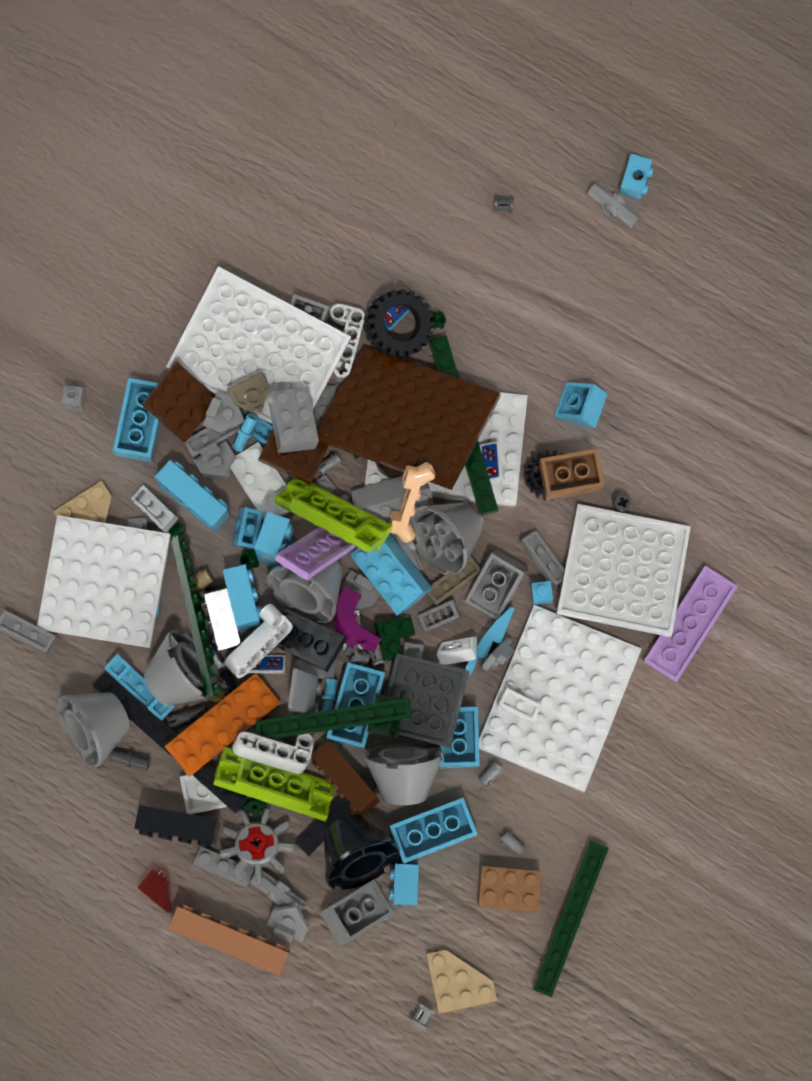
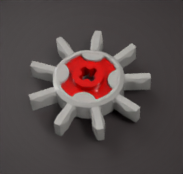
(268, 845)

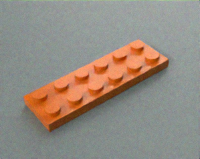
(222, 725)

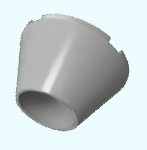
(311, 597)
(175, 671)
(94, 724)
(404, 770)

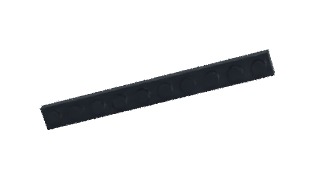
(162, 735)

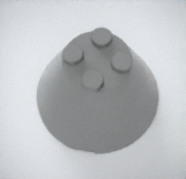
(446, 535)

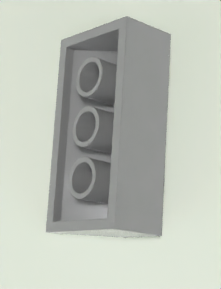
(387, 496)

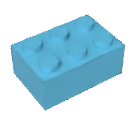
(243, 597)
(465, 742)

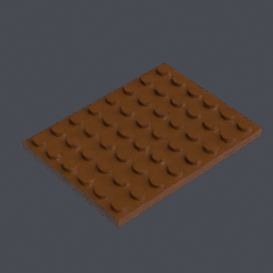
(407, 415)

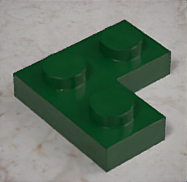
(390, 633)

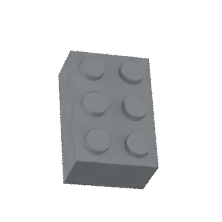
(293, 420)

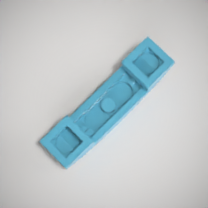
(136, 686)

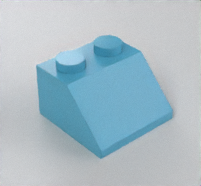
(581, 404)

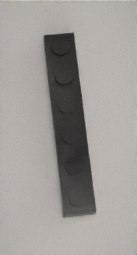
(315, 833)

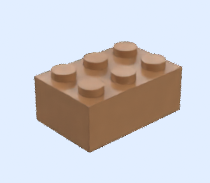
(571, 474)
(509, 889)

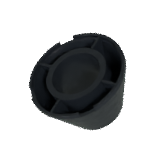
(356, 852)

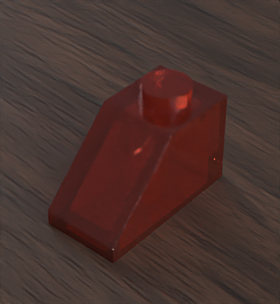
(157, 889)

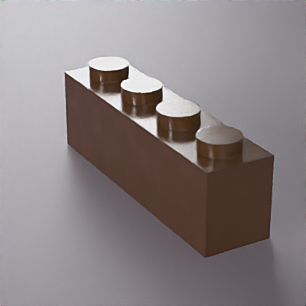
(345, 778)

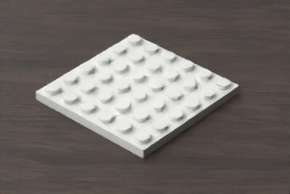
(624, 570)
(104, 581)

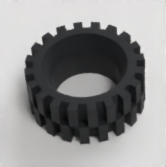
(378, 333)

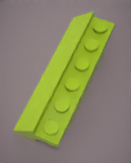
(334, 515)
(273, 785)

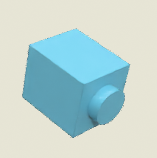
(541, 593)

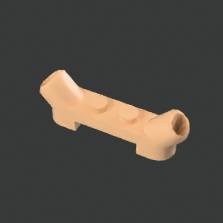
(412, 480)

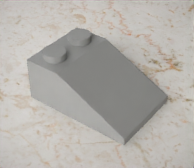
(496, 584)
(303, 693)
(357, 913)

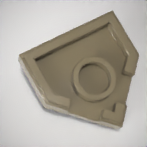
(250, 392)

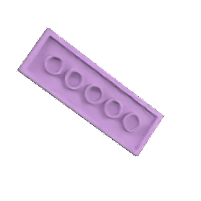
(313, 553)
(691, 624)

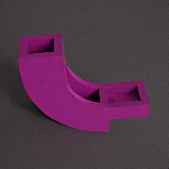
(346, 623)

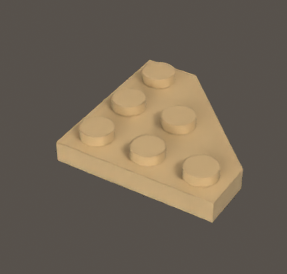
(89, 505)
(457, 983)

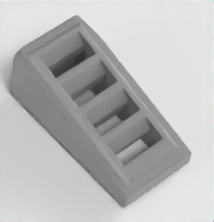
(457, 615)

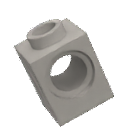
(73, 398)

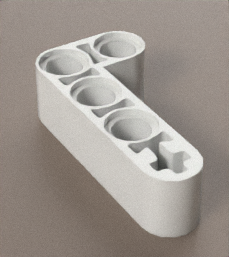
(350, 327)
(260, 642)
(249, 745)

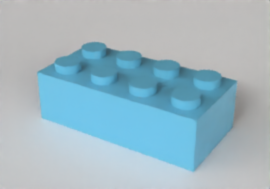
(137, 427)
(192, 496)
(273, 538)
(393, 575)
(357, 689)
(433, 830)

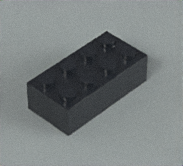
(177, 825)

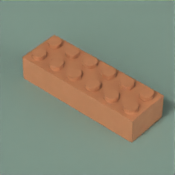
(230, 941)

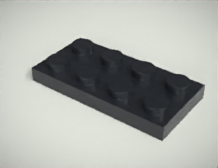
(311, 641)

